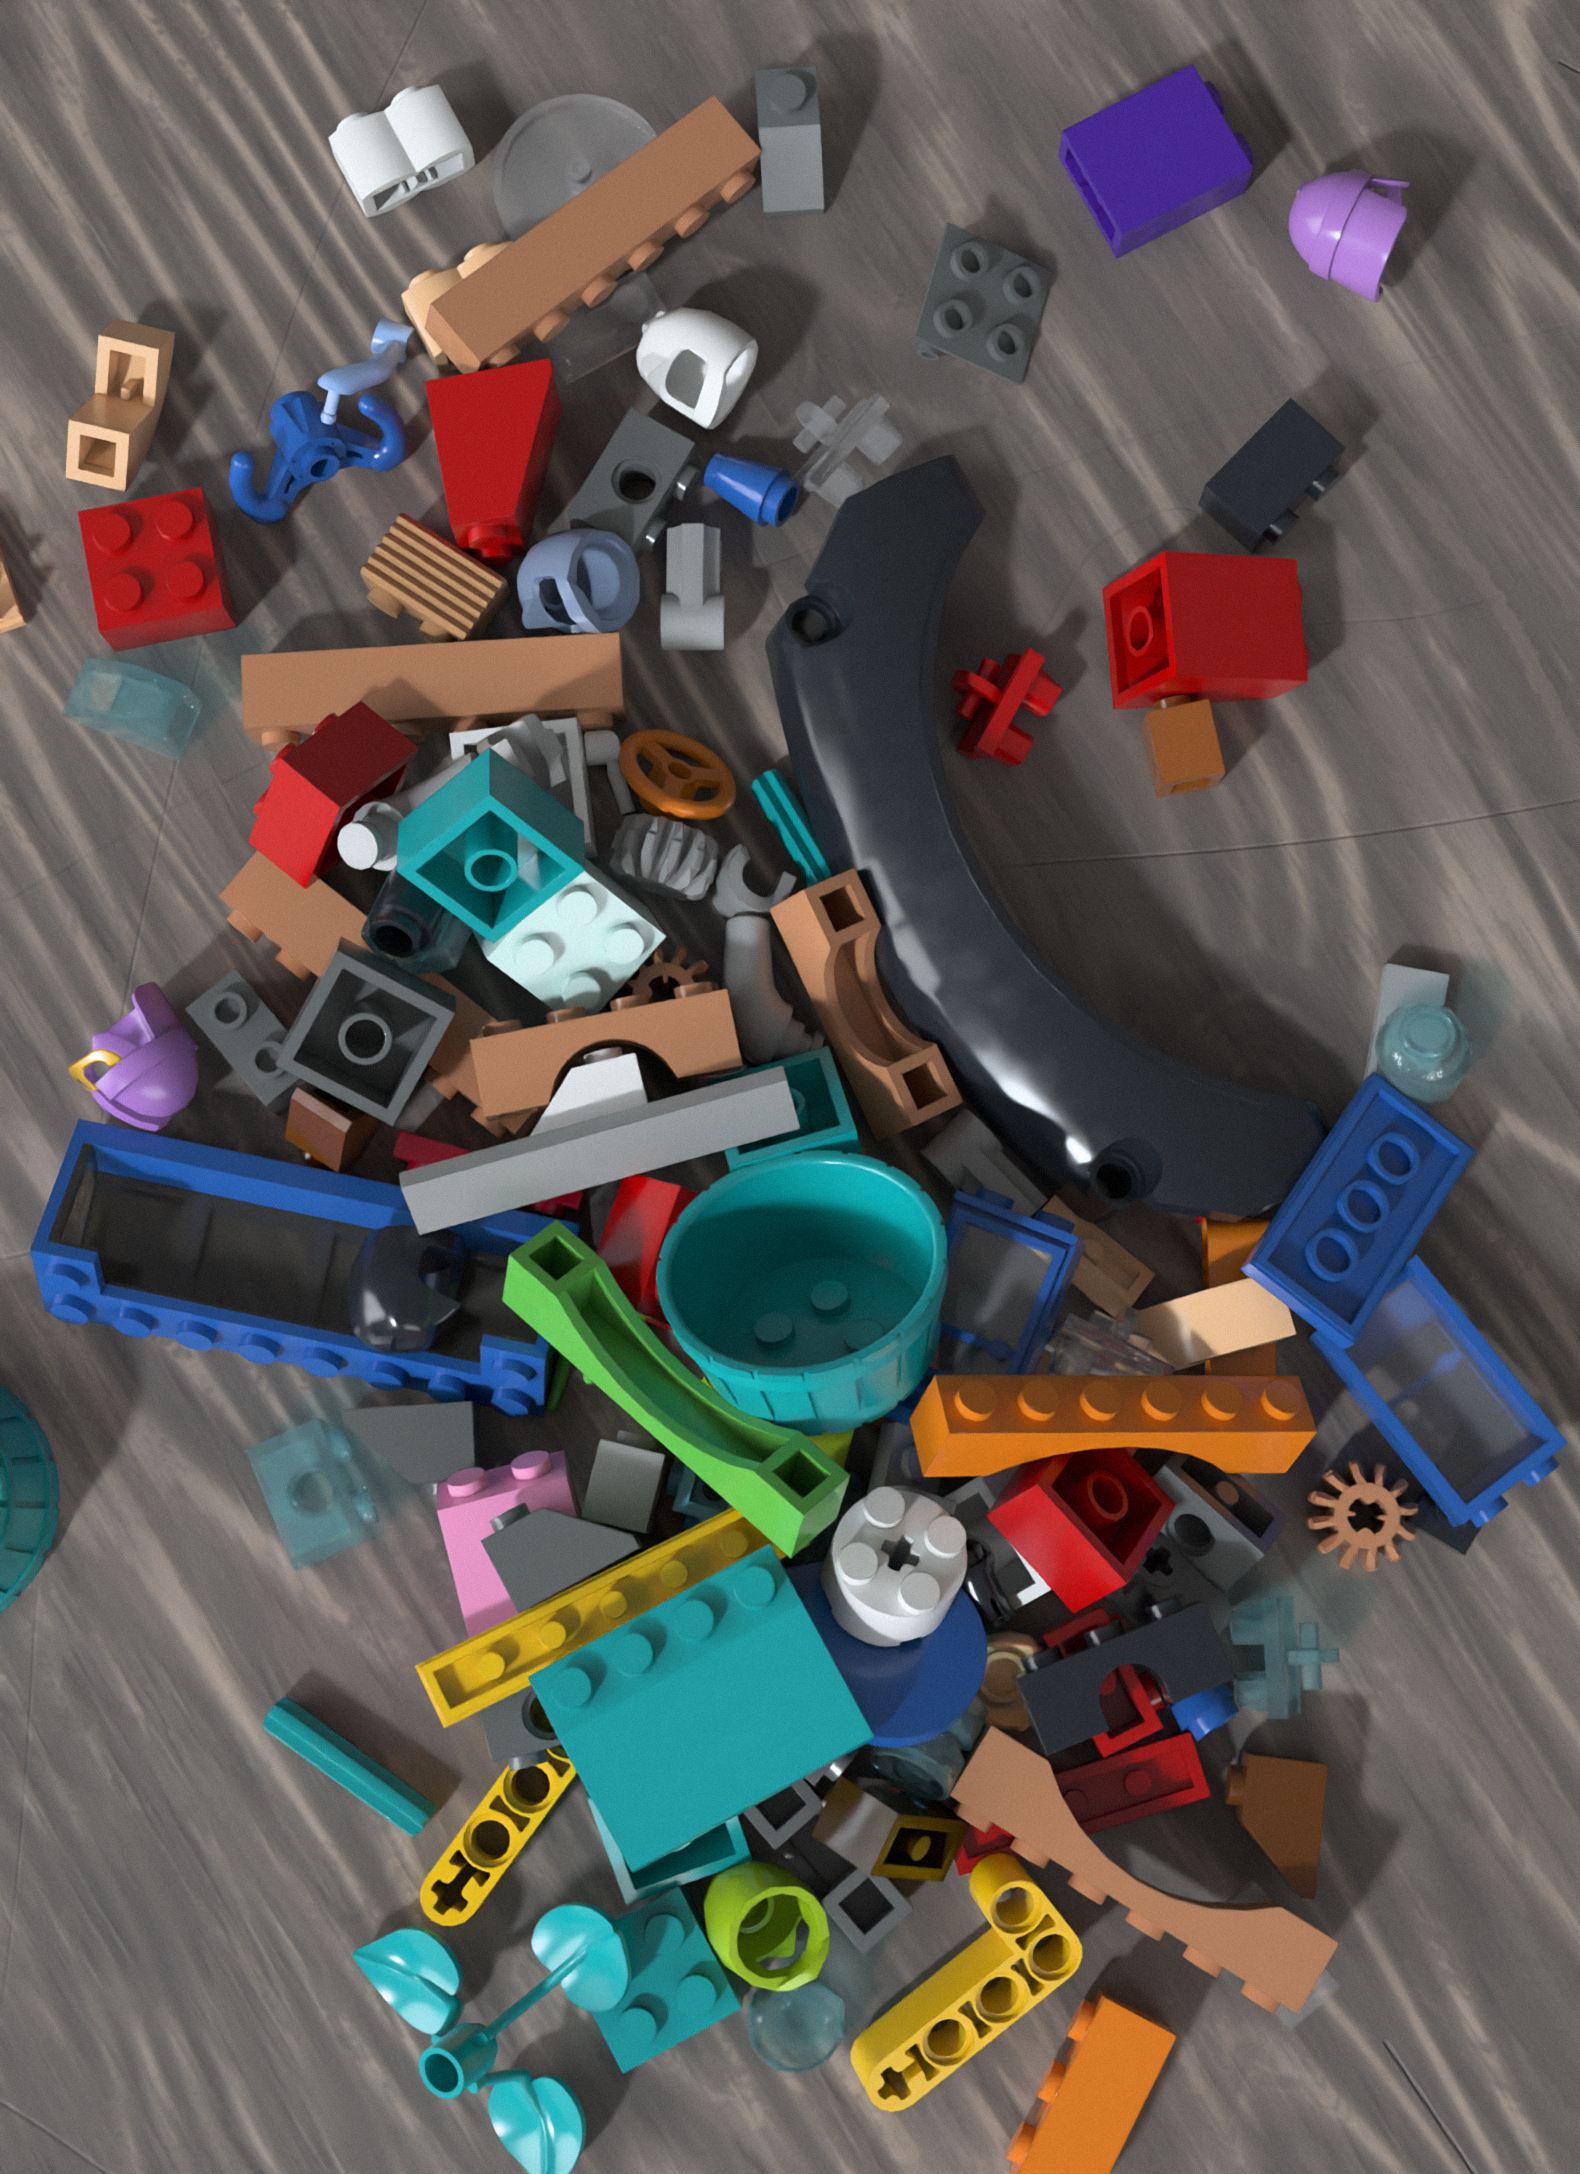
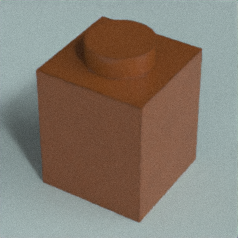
(1182, 746)

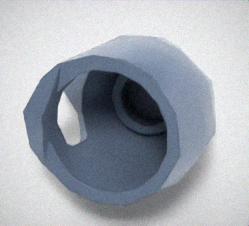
(579, 582)

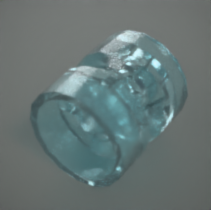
(935, 1765)

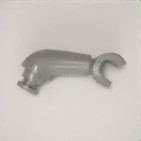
(373, 833)
(758, 1010)

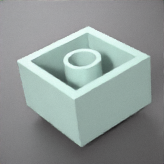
(578, 943)

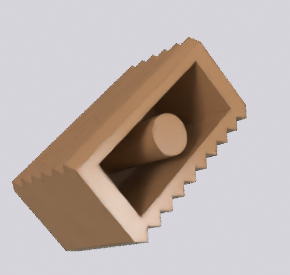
(433, 583)

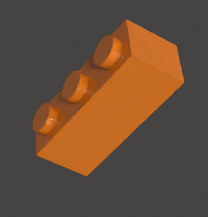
(1094, 2092)

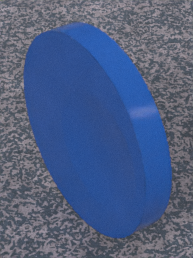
(914, 1687)

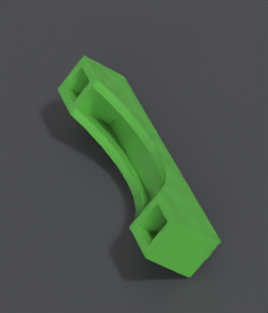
(757, 1467)

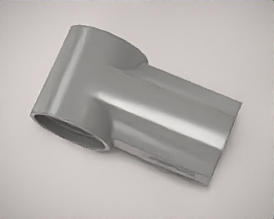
(693, 603)
(971, 1157)

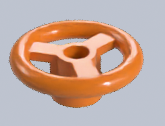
(673, 782)

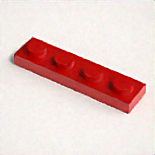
(1109, 1793)

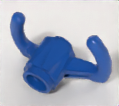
(313, 452)

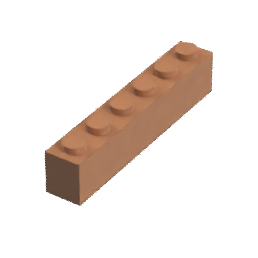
(594, 241)
(437, 686)
(307, 930)

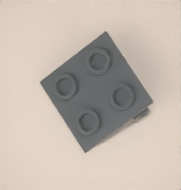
(981, 305)

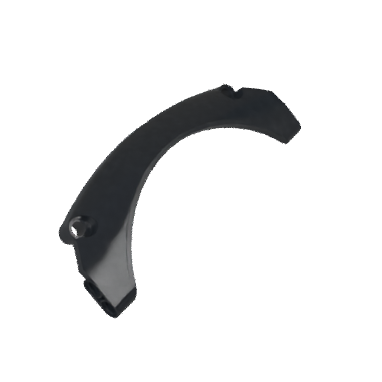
(1017, 1039)

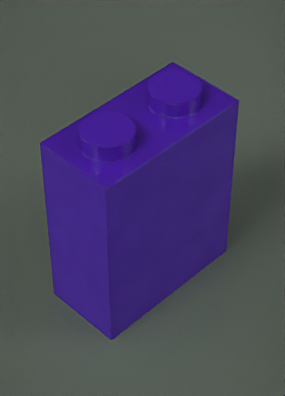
(1156, 160)

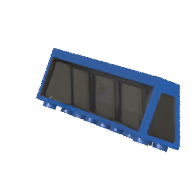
(261, 1263)

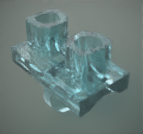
(1279, 1685)

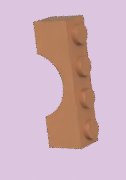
(832, 944)
(523, 1067)

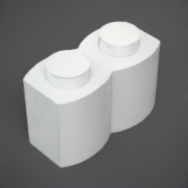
(401, 149)

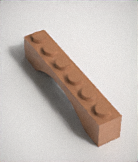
(1254, 1940)

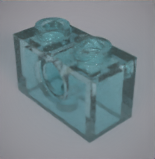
(281, 1471)

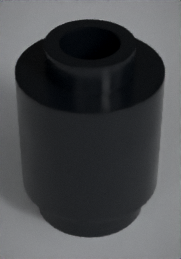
(403, 917)

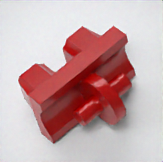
(1015, 685)

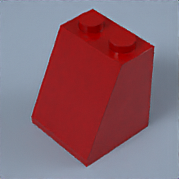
(494, 453)
(1205, 629)

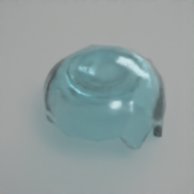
(1424, 1052)
(797, 2026)

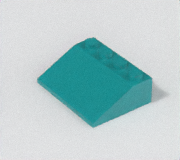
(700, 1708)

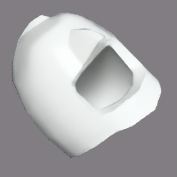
(696, 362)

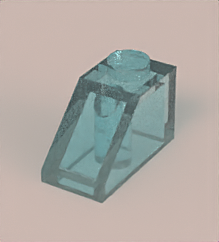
(134, 705)

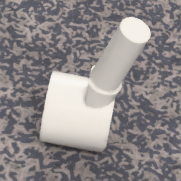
(603, 749)

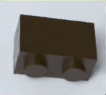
(889, 1829)

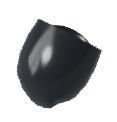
(391, 1302)

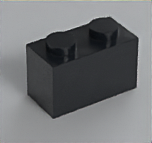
(1272, 477)

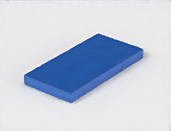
(1358, 1211)

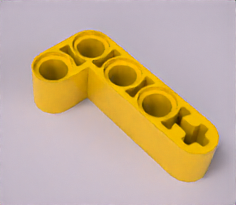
(519, 1818)
(882, 2052)

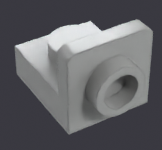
(899, 1467)

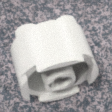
(903, 1533)

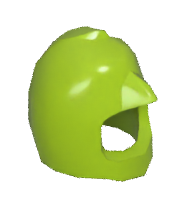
(755, 1916)

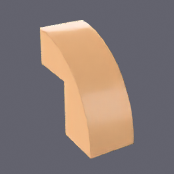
(119, 421)
(1214, 1323)

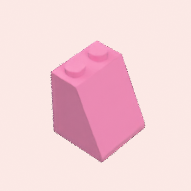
(476, 1497)

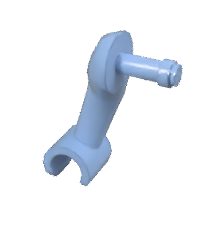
(389, 346)

